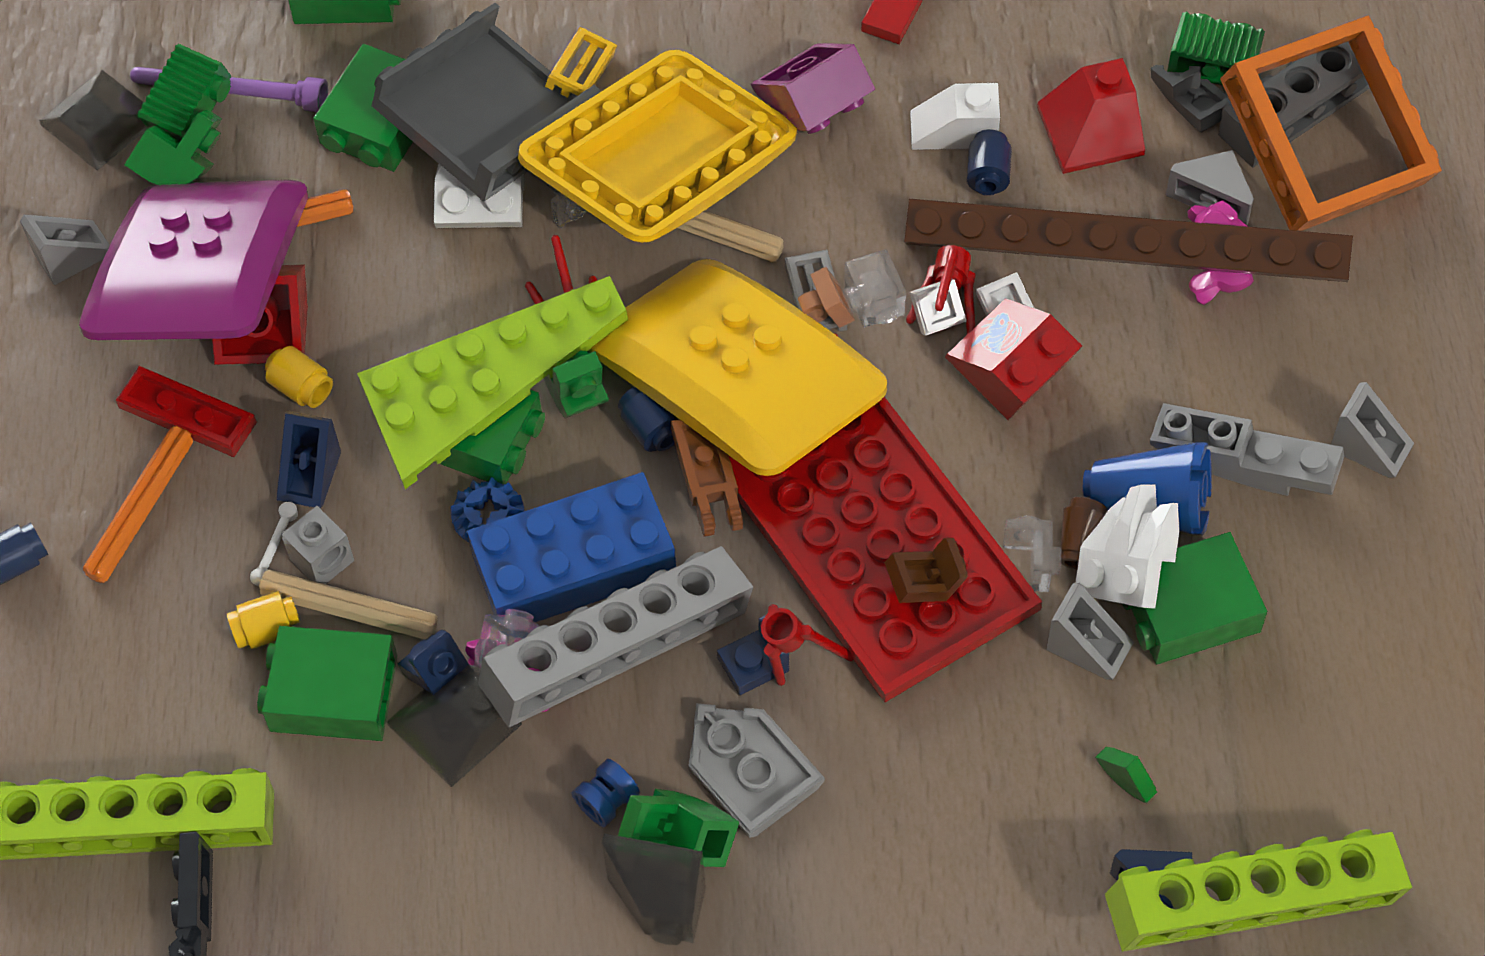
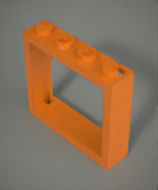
(1274, 149)

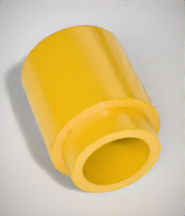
(298, 377)
(259, 619)

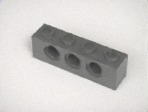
(1302, 95)

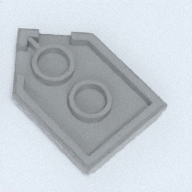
(750, 765)

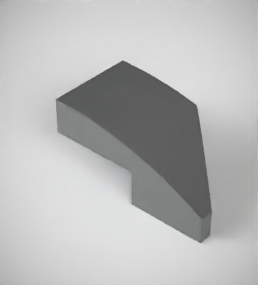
(1191, 96)

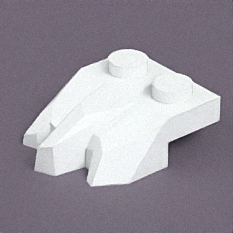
(460, 208)
(1127, 549)

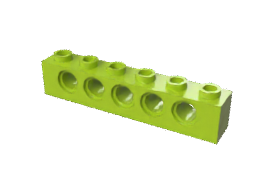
(144, 829)
(1145, 921)

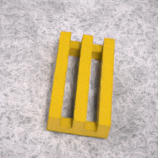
(571, 84)

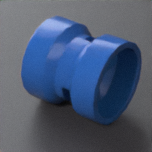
(605, 792)

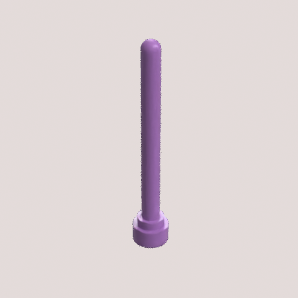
(307, 93)

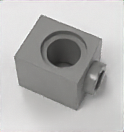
(317, 546)

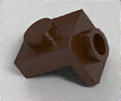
(927, 574)

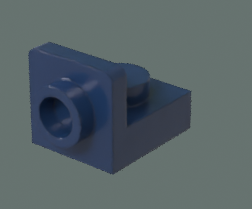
(433, 662)
(747, 663)

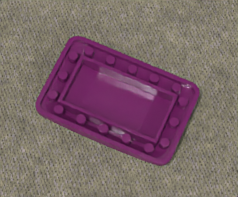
(194, 261)

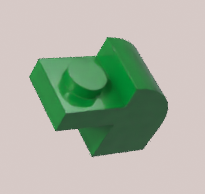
(169, 161)
(577, 384)
(681, 822)

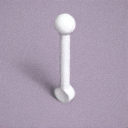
(288, 513)

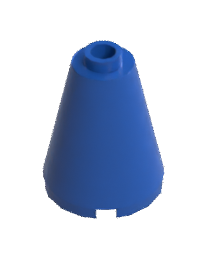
(1178, 472)

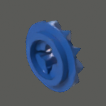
(464, 511)

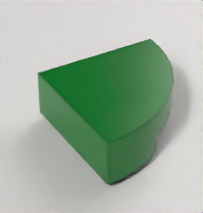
(1127, 773)

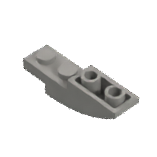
(1248, 455)

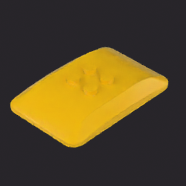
(658, 146)
(741, 366)

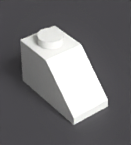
(955, 116)

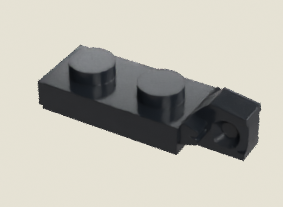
(193, 907)

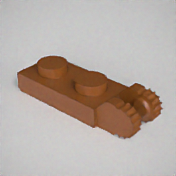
(707, 477)

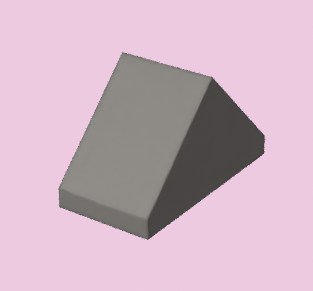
(1210, 181)
(64, 244)
(1372, 433)
(1087, 634)

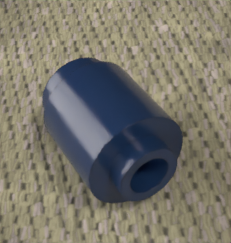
(989, 162)
(647, 420)
(19, 551)

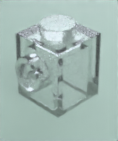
(874, 289)

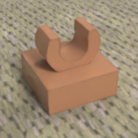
(826, 300)

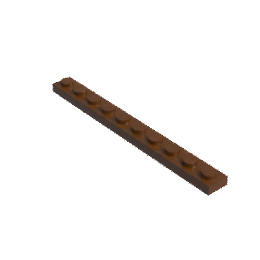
(1130, 240)

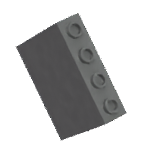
(473, 101)

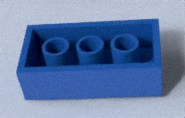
(573, 549)

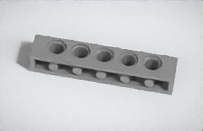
(521, 693)

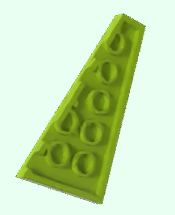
(473, 378)

